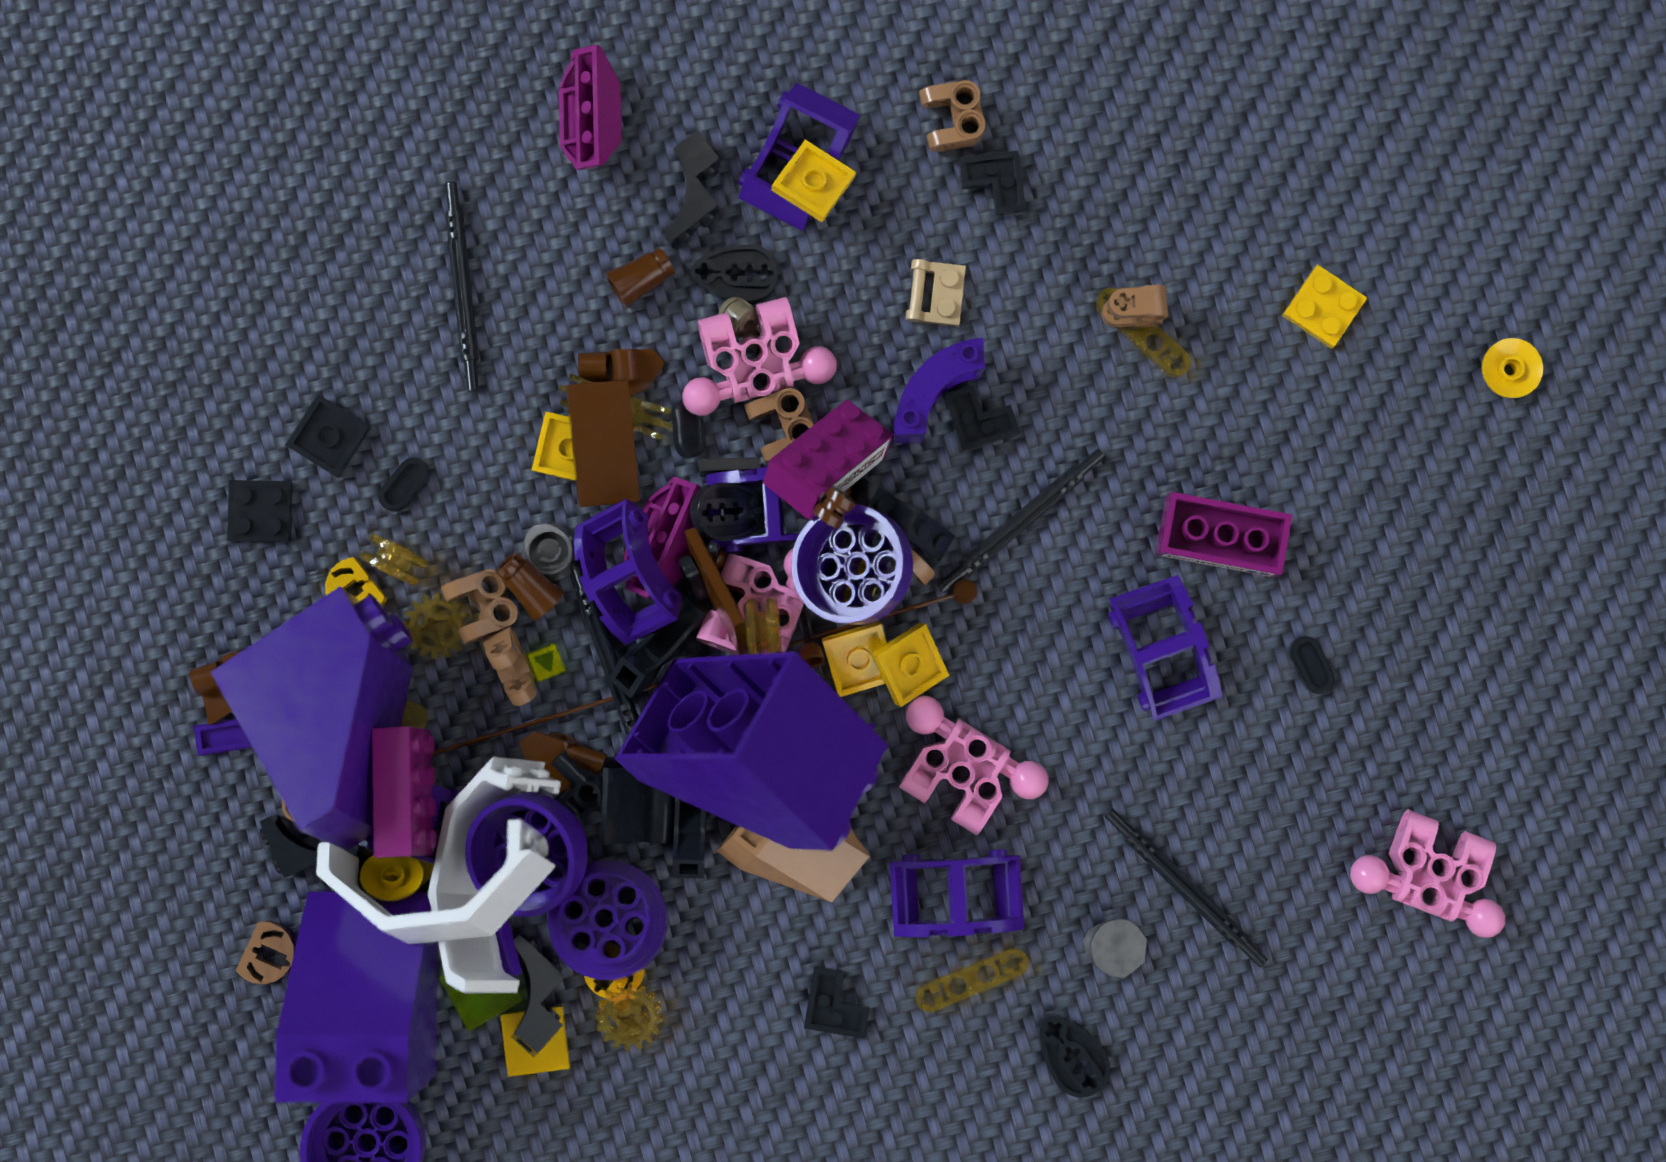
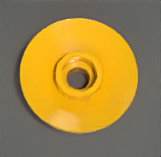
(1524, 361)
(391, 877)

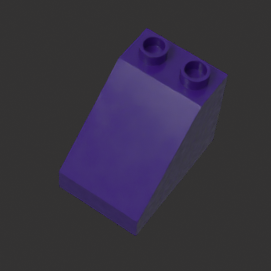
(311, 708)
(756, 747)
(357, 1007)

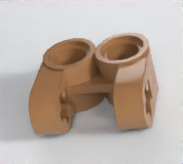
(946, 95)
(1143, 307)
(789, 421)
(486, 603)
(511, 665)

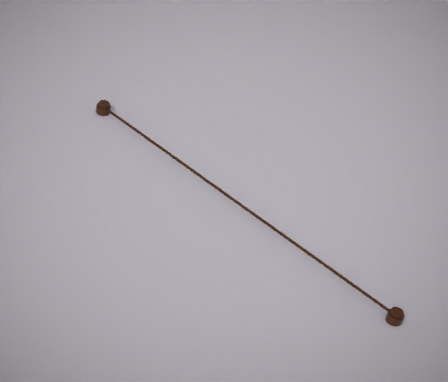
(963, 593)

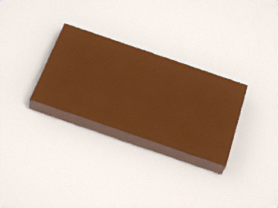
(602, 443)
(718, 591)

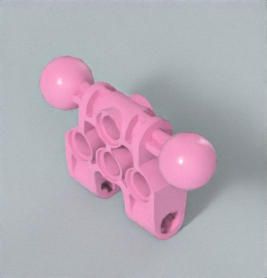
(775, 319)
(741, 576)
(1026, 778)
(1471, 854)

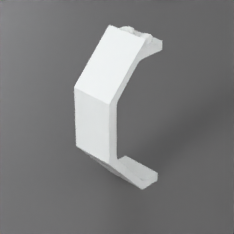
(479, 918)
(475, 962)

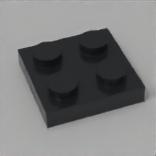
(328, 436)
(259, 511)

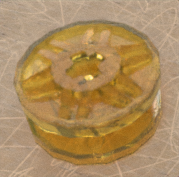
(393, 559)
(763, 627)

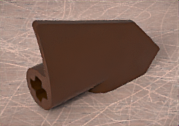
(634, 365)
(206, 686)
(546, 747)

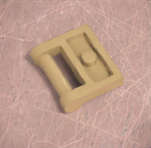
(946, 293)

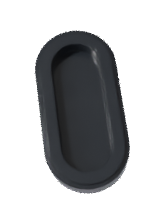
(687, 431)
(404, 484)
(694, 580)
(1311, 665)

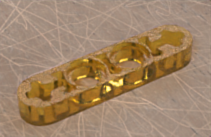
(1138, 339)
(973, 984)

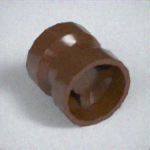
(834, 507)

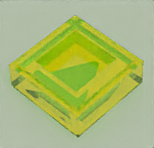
(546, 662)

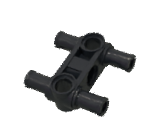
(574, 795)

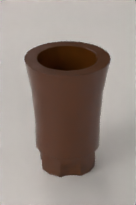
(639, 276)
(529, 585)

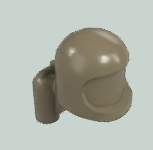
(743, 319)

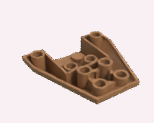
(808, 871)

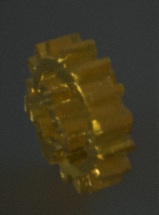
(432, 613)
(638, 1023)

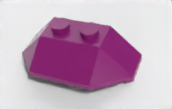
(589, 109)
(667, 520)

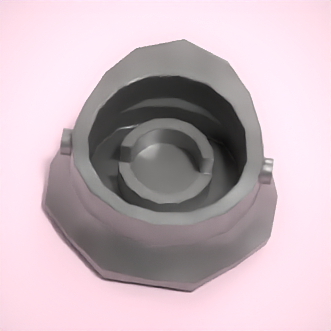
(549, 549)
(1116, 947)

